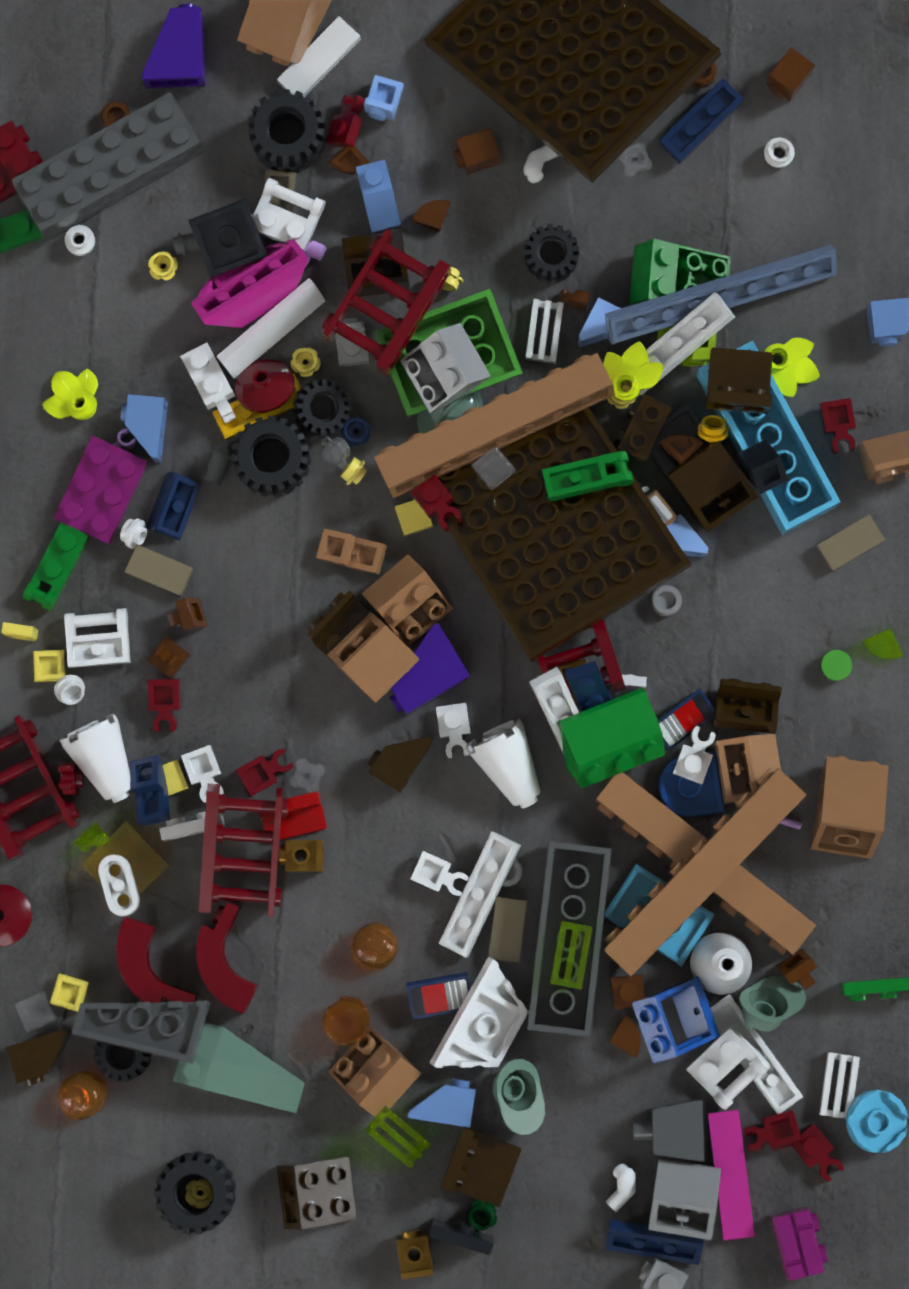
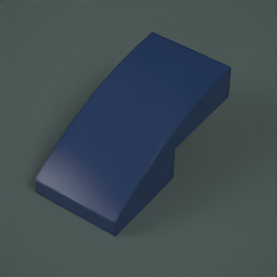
(151, 791)

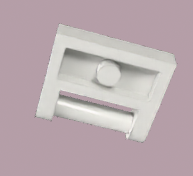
(283, 224)
(97, 648)
(720, 1059)

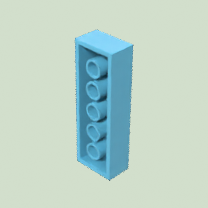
(808, 489)

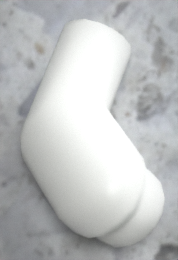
(536, 161)
(625, 1186)

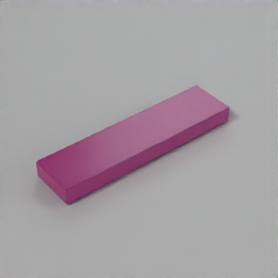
(733, 1186)

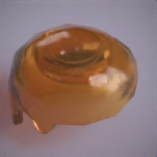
(374, 947)
(347, 1021)
(82, 1095)

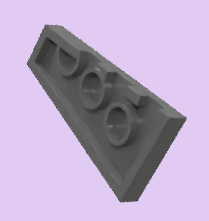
(147, 1027)

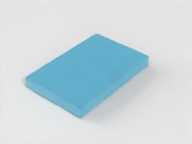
(635, 892)

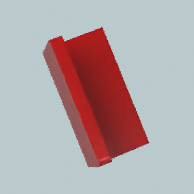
(303, 816)

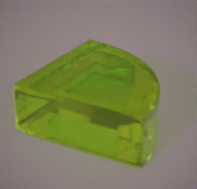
(883, 645)
(92, 836)

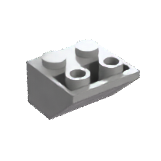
(445, 367)
(684, 1199)

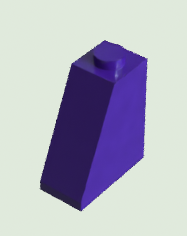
(179, 51)
(431, 676)

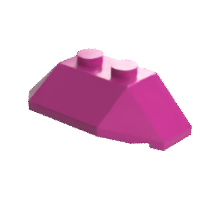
(251, 289)

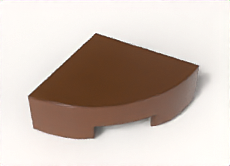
(348, 160)
(432, 214)
(577, 300)
(680, 447)
(627, 1037)

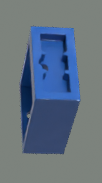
(697, 1026)

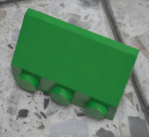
(611, 738)

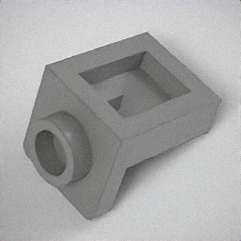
(348, 352)
(661, 1276)

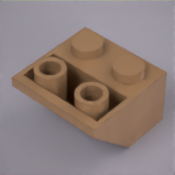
(885, 457)
(407, 600)
(373, 657)
(743, 762)
(374, 1073)

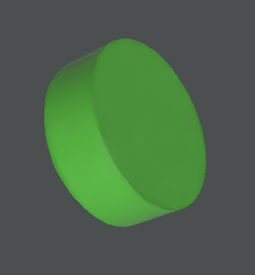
(836, 665)

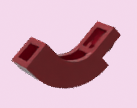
(213, 966)
(135, 967)

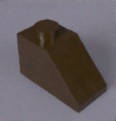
(399, 762)
(37, 1056)

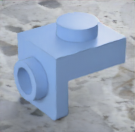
(383, 98)

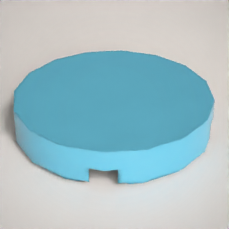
(876, 1121)

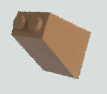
(282, 27)
(850, 807)

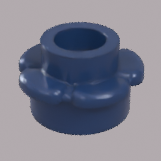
(348, 431)

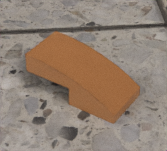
(351, 551)

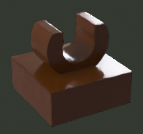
(189, 614)
(168, 657)
(798, 968)

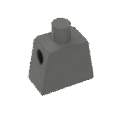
(674, 1130)

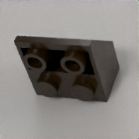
(356, 254)
(712, 486)

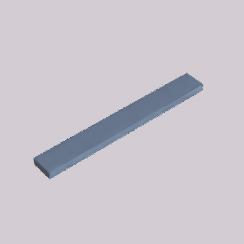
(733, 290)

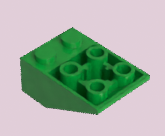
(671, 267)

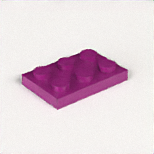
(101, 490)

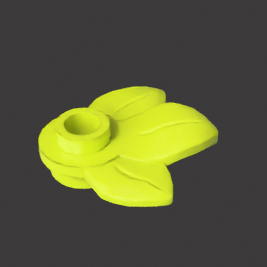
(795, 365)
(632, 367)
(70, 392)

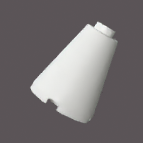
(101, 757)
(508, 762)
(708, 958)

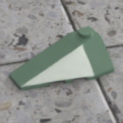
(239, 1071)

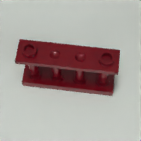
(400, 328)
(599, 647)
(13, 840)
(213, 862)

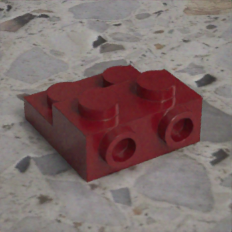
(14, 157)

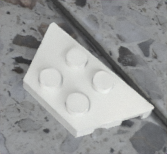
(483, 1023)

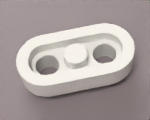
(119, 885)

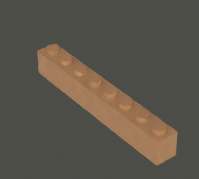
(495, 424)
(675, 838)
(704, 871)

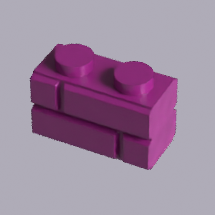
(798, 1243)

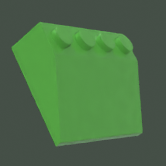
(484, 328)

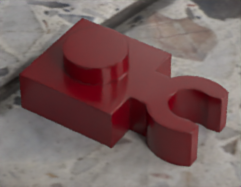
(346, 126)
(838, 419)
(434, 500)
(164, 697)
(259, 773)
(70, 779)
(779, 1131)
(816, 1150)

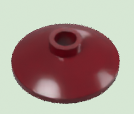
(264, 395)
(16, 915)

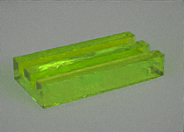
(583, 958)
(415, 1152)

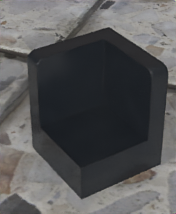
(763, 466)

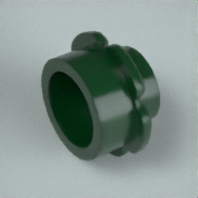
(482, 1223)

